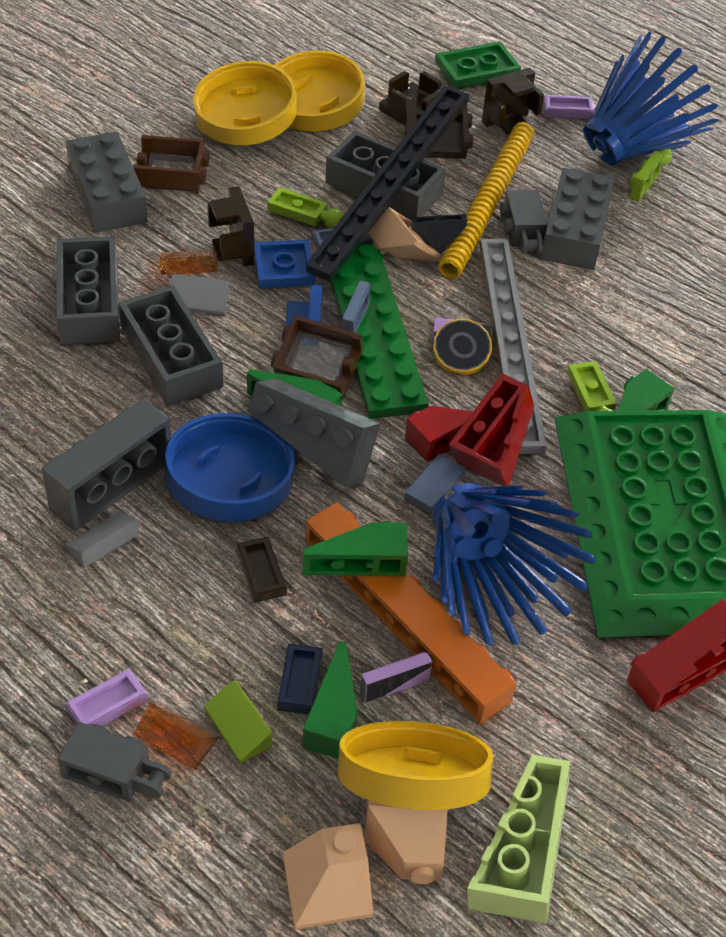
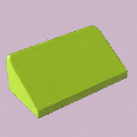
(239, 722)

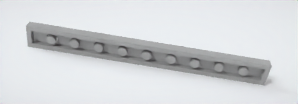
(510, 331)

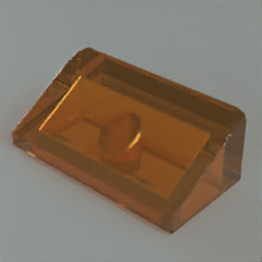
(188, 262)
(175, 735)

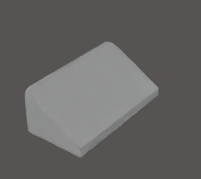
(202, 293)
(103, 538)

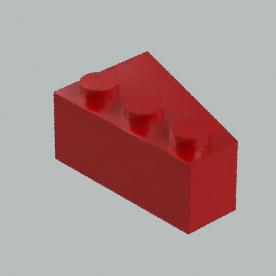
(495, 431)
(682, 660)

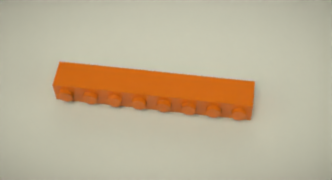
(424, 627)

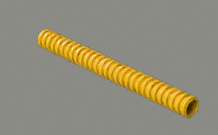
(486, 201)

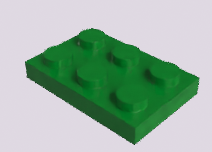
(476, 64)

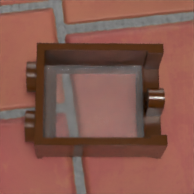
(172, 163)
(318, 353)

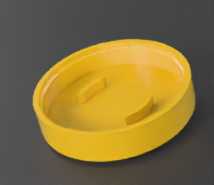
(327, 89)
(245, 103)
(415, 765)

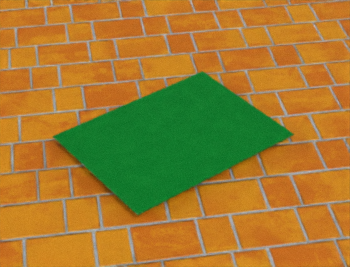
(656, 514)

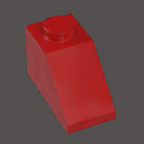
(433, 429)

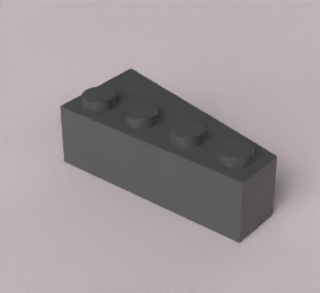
(317, 428)

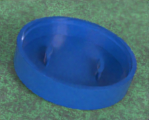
(228, 467)

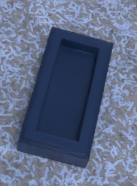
(299, 679)

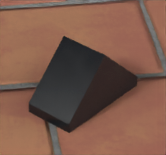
(439, 230)

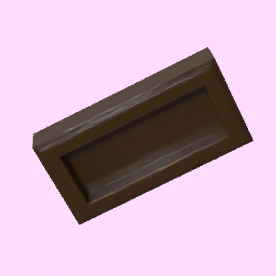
(261, 569)

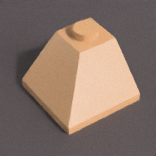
(394, 235)
(408, 840)
(329, 877)

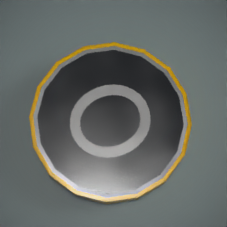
(462, 347)

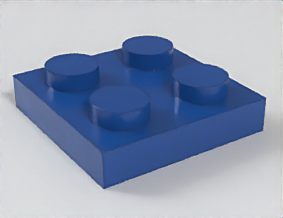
(283, 263)

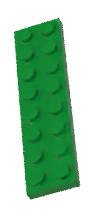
(387, 365)

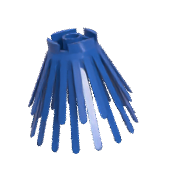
(620, 121)
(480, 531)

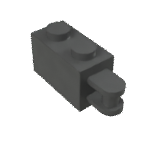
(524, 219)
(111, 763)

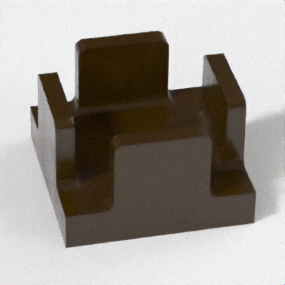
(400, 91)
(510, 98)
(236, 214)

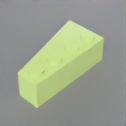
(522, 857)

